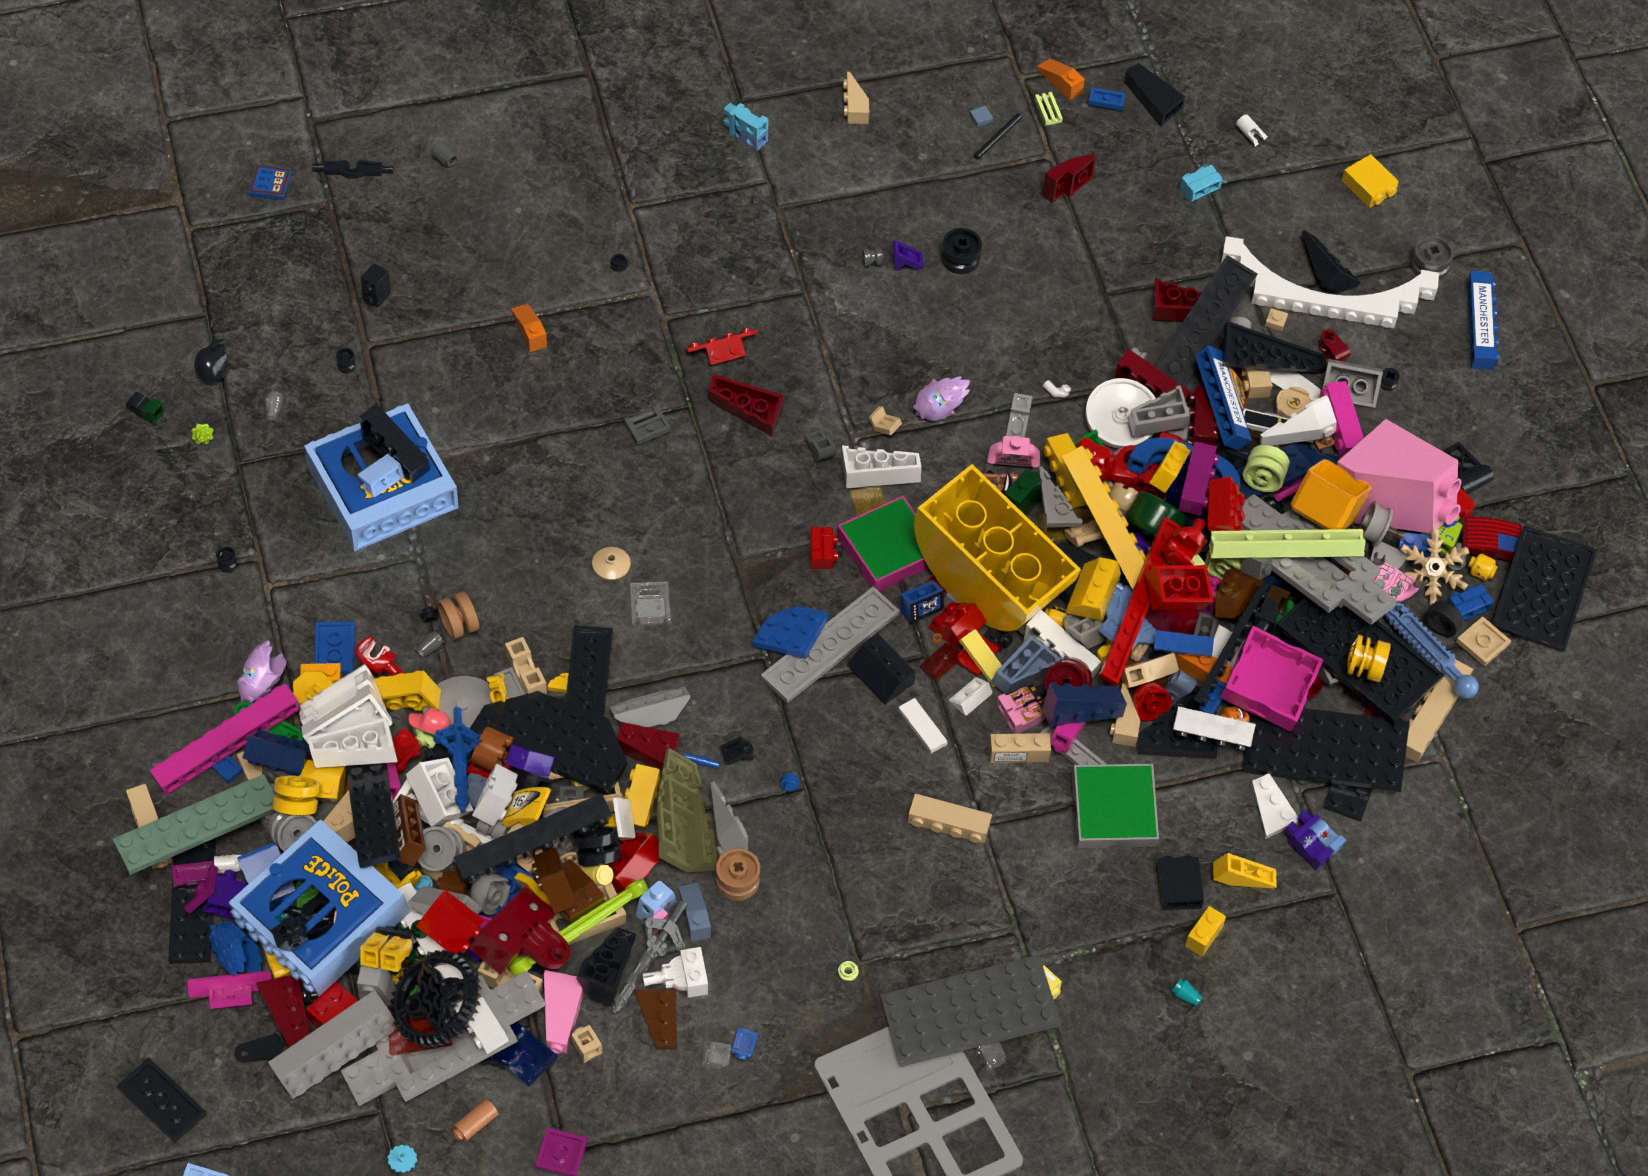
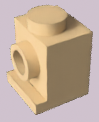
(586, 1035)

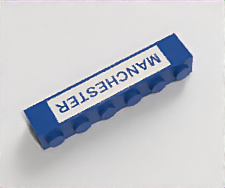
(1482, 320)
(1223, 398)

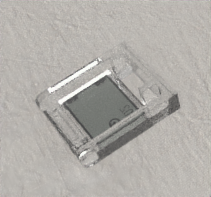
(650, 608)

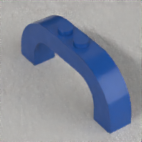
(1154, 450)

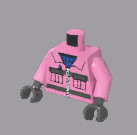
(1013, 451)

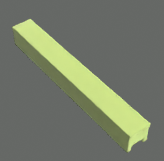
(1287, 543)

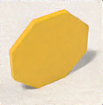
(310, 684)

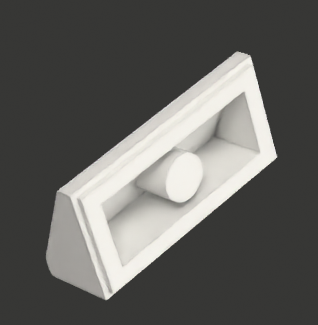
(971, 695)
(624, 819)

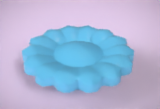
(402, 1158)

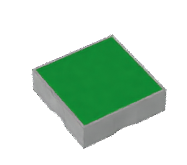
(1115, 805)

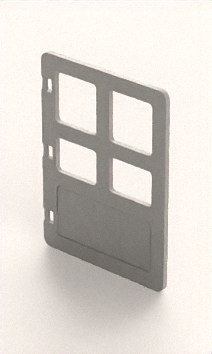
(874, 1083)

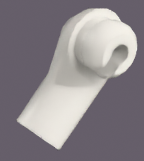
(1057, 392)

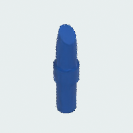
(703, 761)

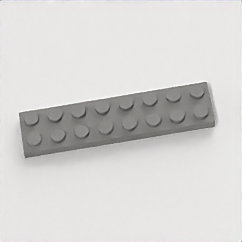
(836, 641)

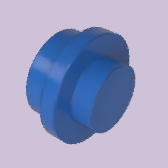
(790, 782)

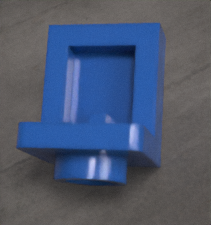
(744, 1043)

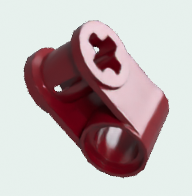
(1333, 348)

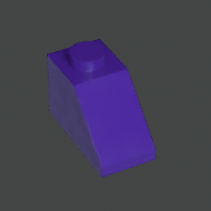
(530, 760)

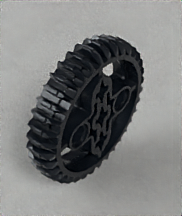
(435, 998)

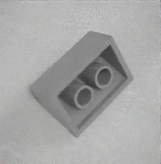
(1361, 380)

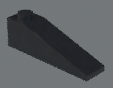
(1327, 267)

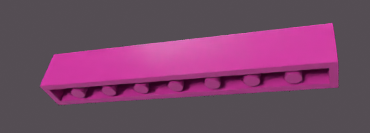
(224, 739)

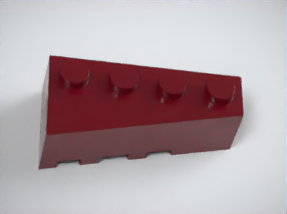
(1172, 301)
(1138, 369)
(747, 402)
(1203, 423)
(286, 1006)

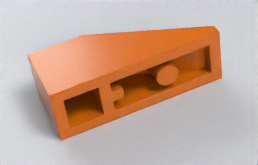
(1063, 77)
(530, 327)

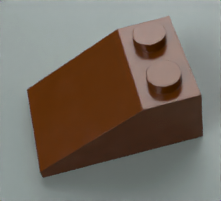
(584, 890)

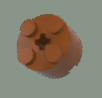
(491, 749)

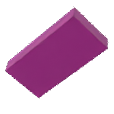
(190, 873)

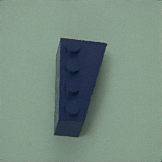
(1082, 704)

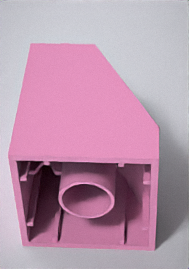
(1407, 477)

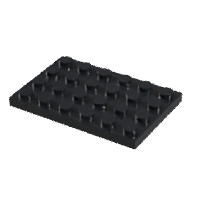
(1544, 588)

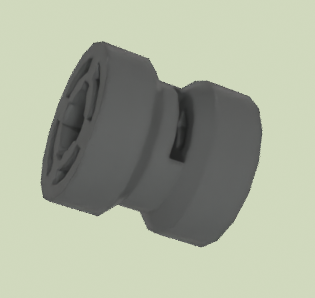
(870, 257)

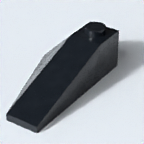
(603, 969)

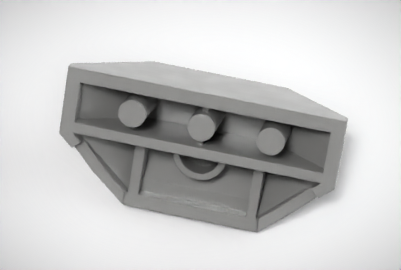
(1084, 630)
(652, 709)

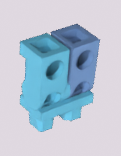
(746, 125)

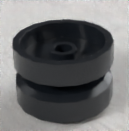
(961, 250)
(598, 846)

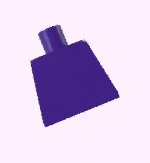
(225, 890)

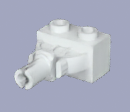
(682, 973)

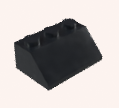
(881, 669)

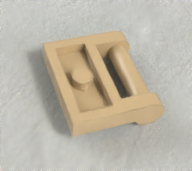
(1084, 534)

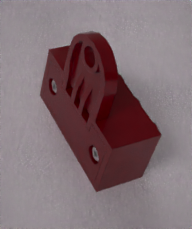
(520, 929)

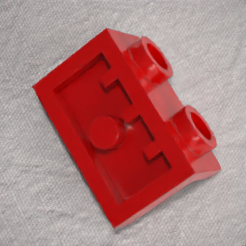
(405, 746)

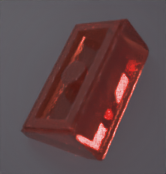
(941, 661)

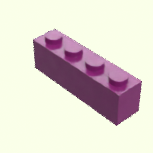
(1198, 477)

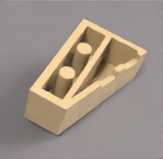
(341, 819)

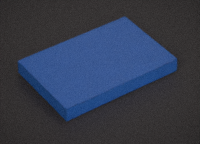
(335, 644)

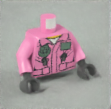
(1396, 582)

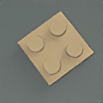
(1483, 641)

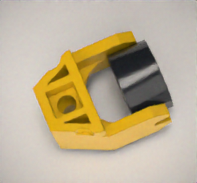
(395, 869)

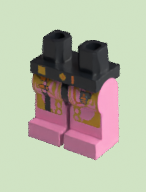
(1023, 707)

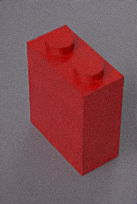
(450, 923)

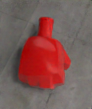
(1185, 544)
(381, 663)

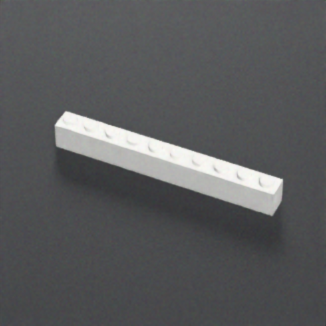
(485, 1027)

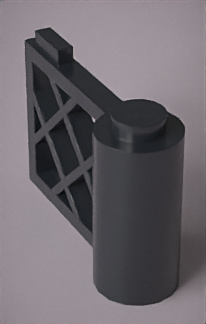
(1470, 477)

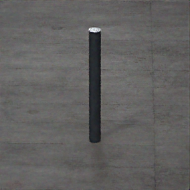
(997, 136)

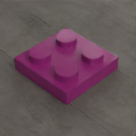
(561, 1152)

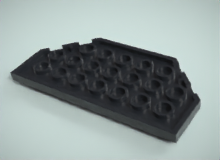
(577, 738)

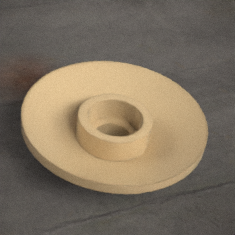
(611, 569)

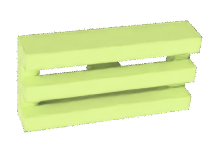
(1038, 99)

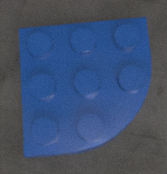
(791, 631)

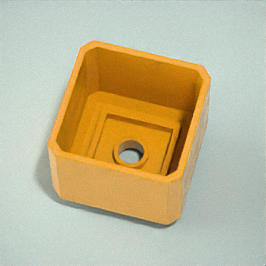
(1330, 496)

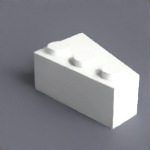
(496, 795)

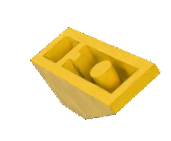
(1243, 872)

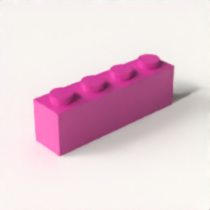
(1348, 429)

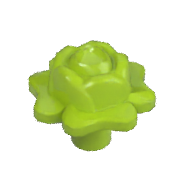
(202, 433)

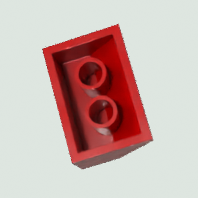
(636, 860)

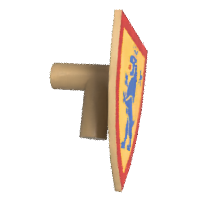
(1238, 384)

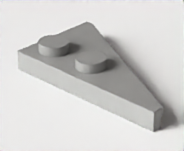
(1054, 504)

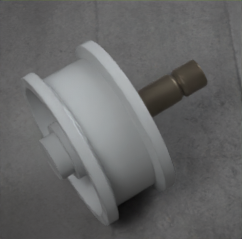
(1377, 523)

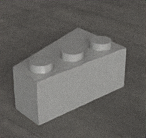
(378, 980)

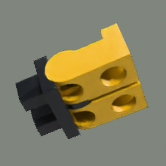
(387, 948)

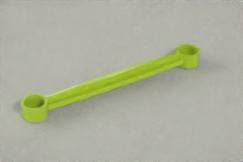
(587, 921)

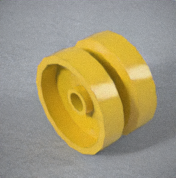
(295, 795)

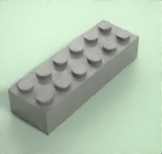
(333, 1044)

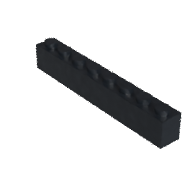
(532, 838)

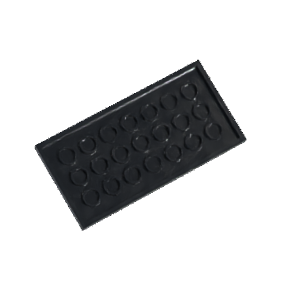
(1330, 637)
(1331, 749)

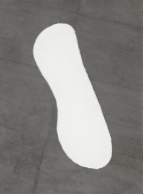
(1289, 379)

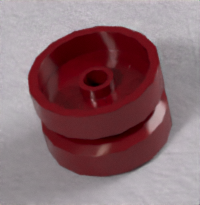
(1071, 669)

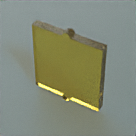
(867, 499)

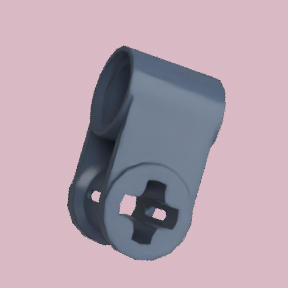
(1179, 685)

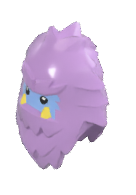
(940, 398)
(260, 673)

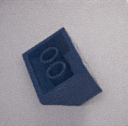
(276, 752)

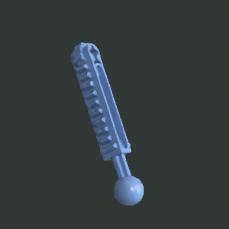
(1430, 649)

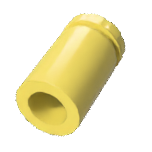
(599, 874)

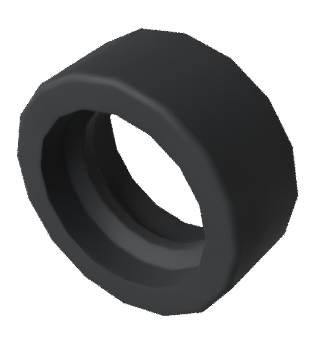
(1448, 612)

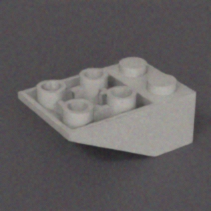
(426, 897)

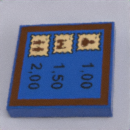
(269, 182)

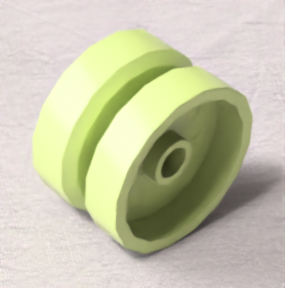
(1266, 468)

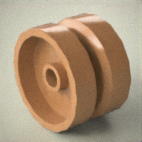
(458, 615)
(737, 874)

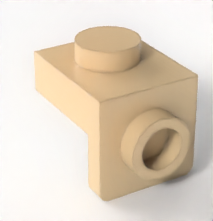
(884, 423)

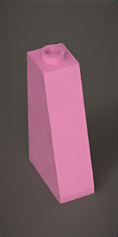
(562, 1007)

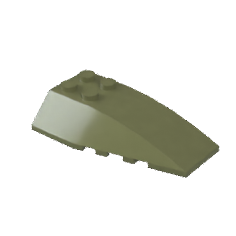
(681, 817)

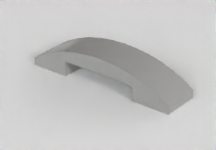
(1019, 415)

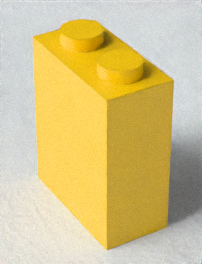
(1370, 181)

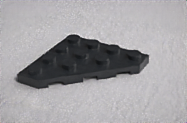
(1161, 740)

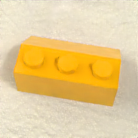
(1094, 589)

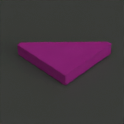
(203, 890)

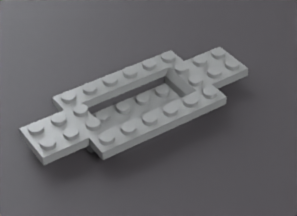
(1316, 575)
(424, 1069)

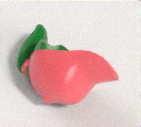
(430, 721)

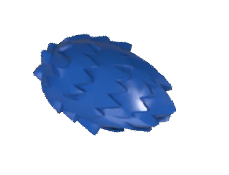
(234, 948)

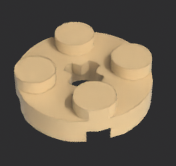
(1291, 395)

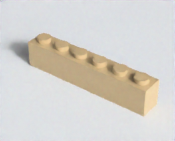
(1432, 714)

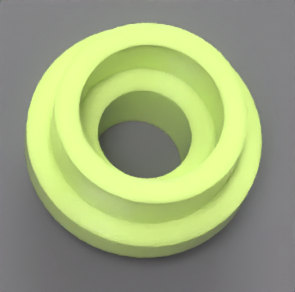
(848, 965)

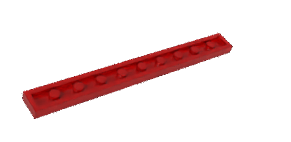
(1136, 607)

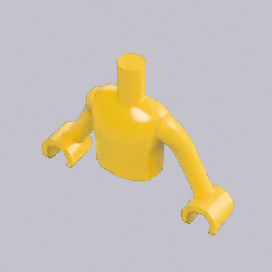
(497, 687)

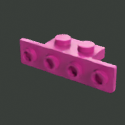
(227, 989)

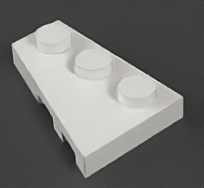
(1272, 806)

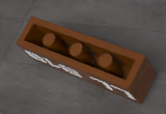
(409, 829)

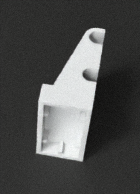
(343, 705)

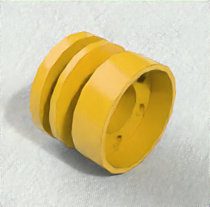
(1368, 658)

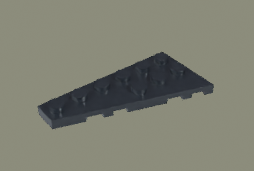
(1261, 351)

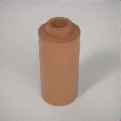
(474, 1120)

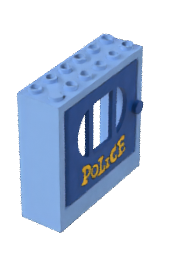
(398, 506)
(349, 896)

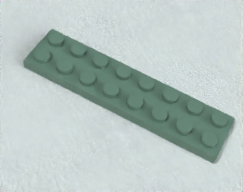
(195, 824)

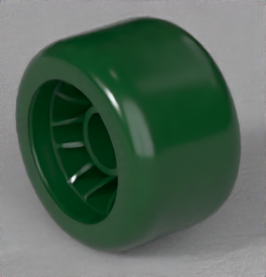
(1148, 511)

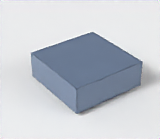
(981, 116)

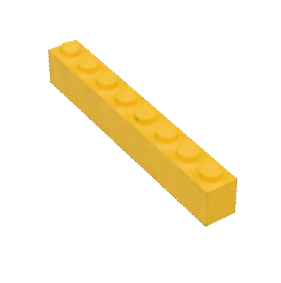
(1106, 513)

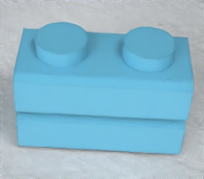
(1200, 182)

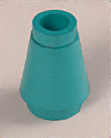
(1186, 992)

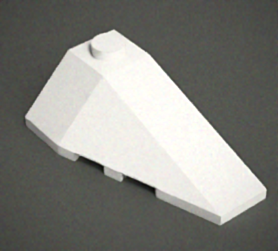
(1310, 424)

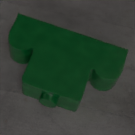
(1025, 491)

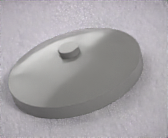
(463, 692)

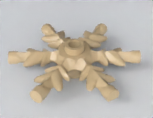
(1427, 570)

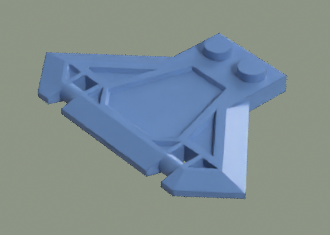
(1114, 615)

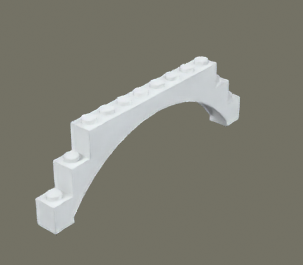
(1372, 309)

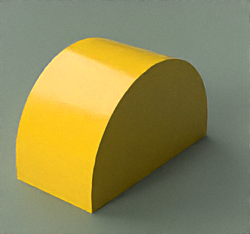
(990, 552)

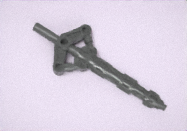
(655, 947)

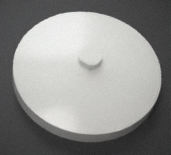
(1110, 410)

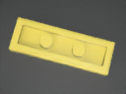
(981, 654)

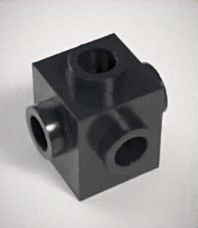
(290, 934)

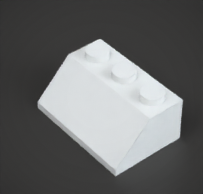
(436, 791)

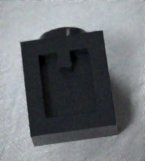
(999, 638)
(737, 750)

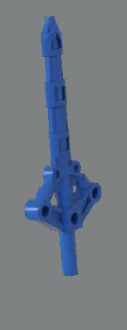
(460, 752)

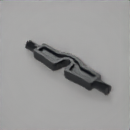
(342, 167)

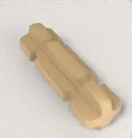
(1139, 651)

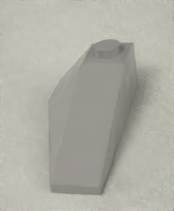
(728, 829)

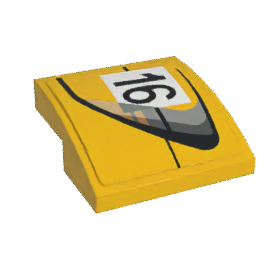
(526, 806)

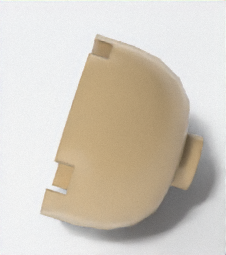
(1122, 496)

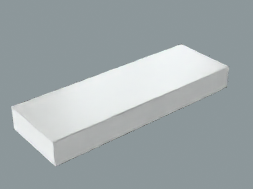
(922, 725)

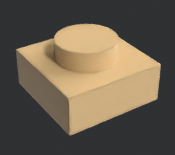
(1276, 319)

